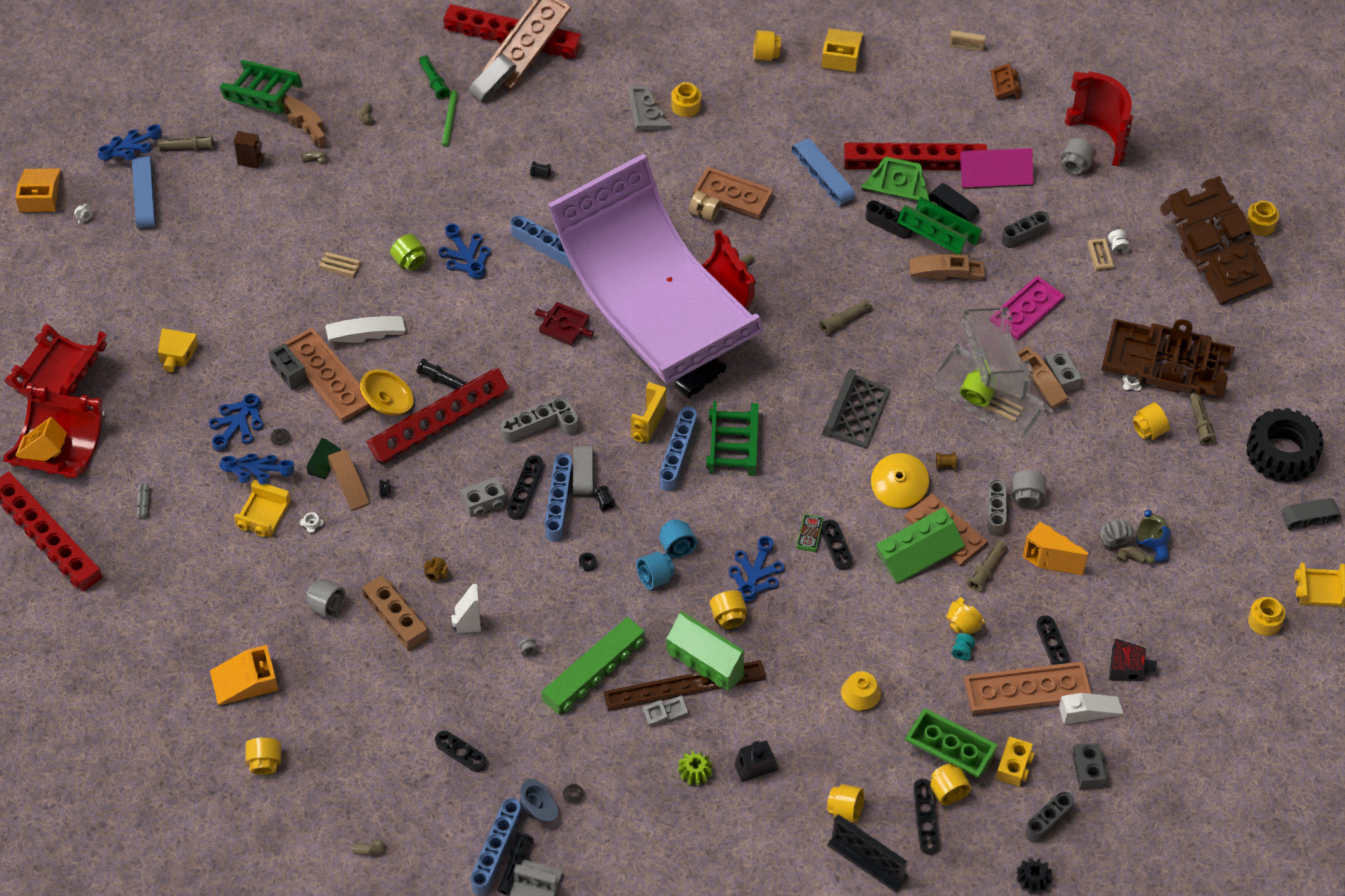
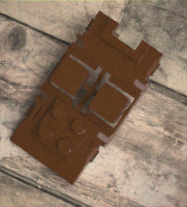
(1228, 271)
(1135, 347)

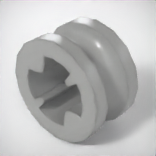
(528, 646)

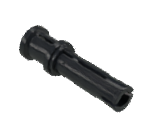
(437, 374)
(517, 855)

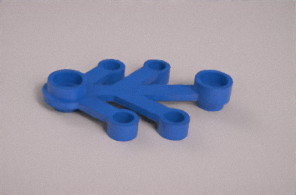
(130, 144)
(465, 254)
(237, 420)
(252, 464)
(756, 572)

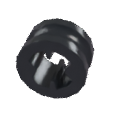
(384, 488)
(585, 567)

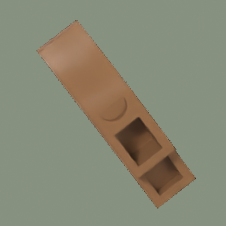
(306, 118)
(945, 266)
(1043, 378)

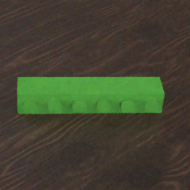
(593, 665)

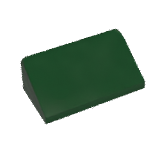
(318, 463)

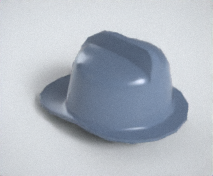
(537, 801)

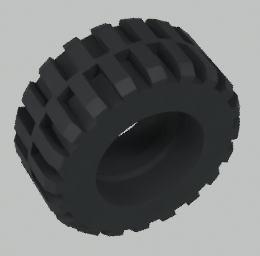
(1283, 464)

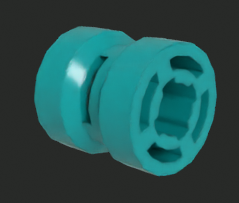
(963, 646)

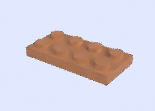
(735, 192)
(971, 538)

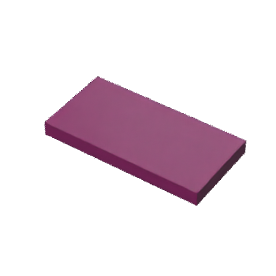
(996, 167)
(1032, 305)

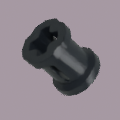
(540, 170)
(604, 498)

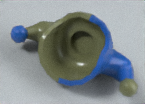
(1154, 534)

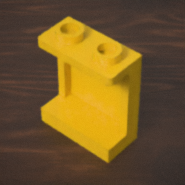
(644, 426)
(263, 509)
(1320, 586)

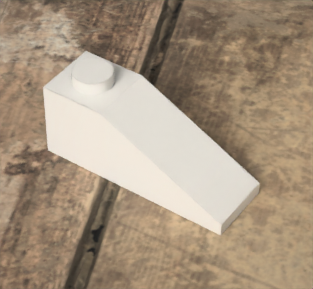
(467, 612)
(1088, 707)

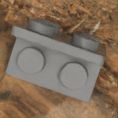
(535, 880)

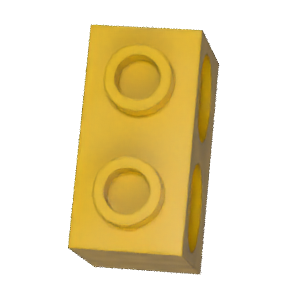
(1012, 761)

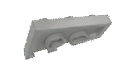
(645, 111)

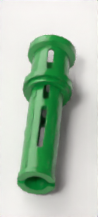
(437, 82)

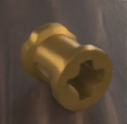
(946, 460)

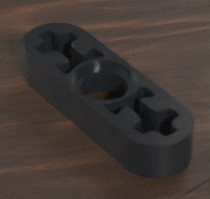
(838, 537)
(1054, 634)
(458, 743)

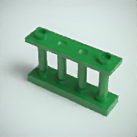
(261, 99)
(939, 225)
(749, 447)

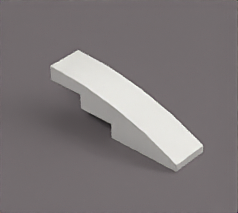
(368, 327)

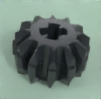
(1034, 882)

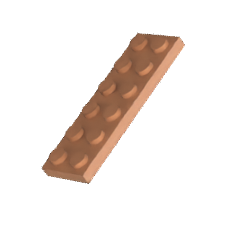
(531, 35)
(328, 375)
(1024, 687)

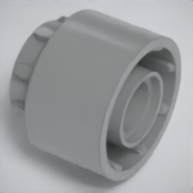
(1078, 156)
(1029, 488)
(324, 595)

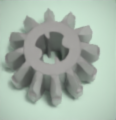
(1117, 533)

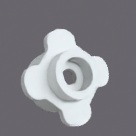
(83, 213)
(1131, 386)
(311, 517)

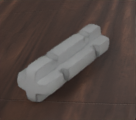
(143, 501)

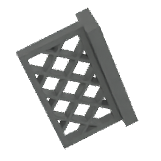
(840, 407)

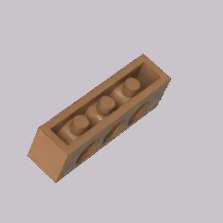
(408, 636)

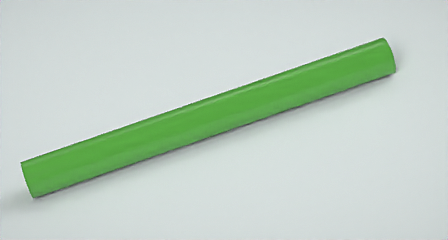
(449, 120)

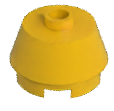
(964, 617)
(861, 691)

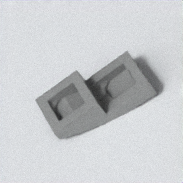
(660, 712)

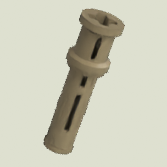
(194, 143)
(839, 319)
(1203, 426)
(983, 571)

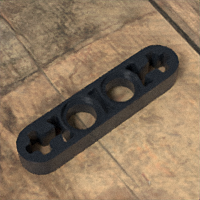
(527, 488)
(929, 816)

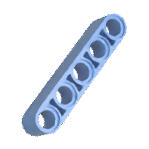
(823, 171)
(143, 192)
(539, 239)
(678, 448)
(555, 504)
(495, 855)

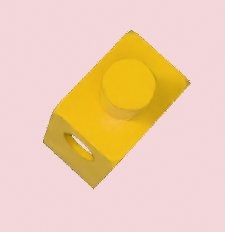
(176, 348)

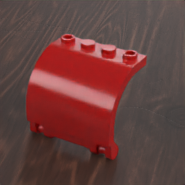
(1102, 104)
(729, 270)
(56, 363)
(75, 417)

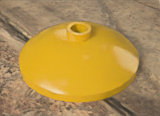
(386, 392)
(904, 491)

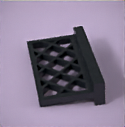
(864, 853)

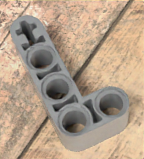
(539, 419)

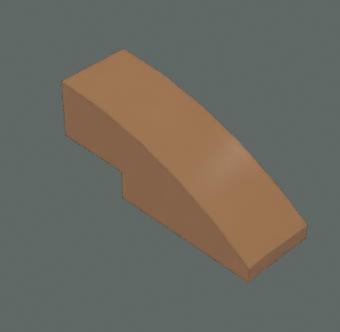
(348, 479)

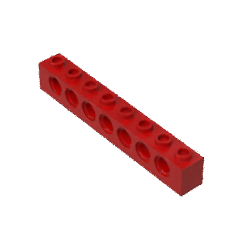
(498, 27)
(930, 155)
(379, 444)
(24, 508)

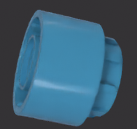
(677, 538)
(655, 568)

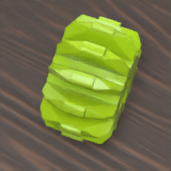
(687, 770)

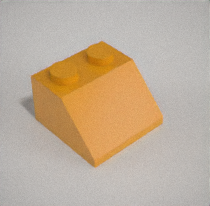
(42, 441)

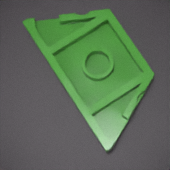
(897, 179)

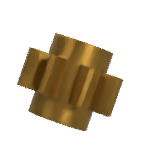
(435, 569)

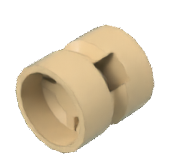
(705, 206)

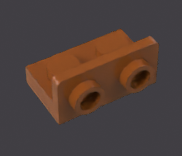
(1005, 81)

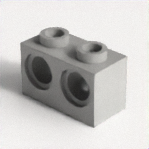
(1064, 370)
(482, 494)

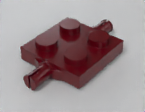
(564, 323)

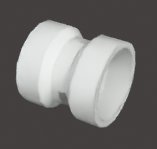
(1118, 241)

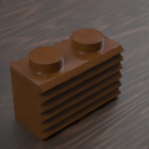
(248, 149)

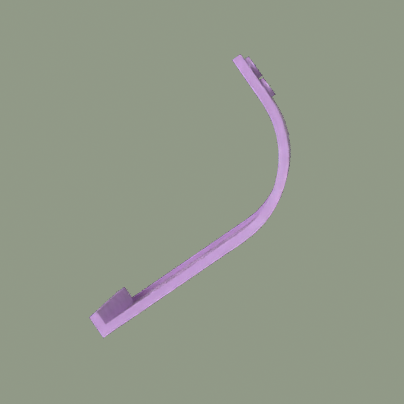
(625, 253)

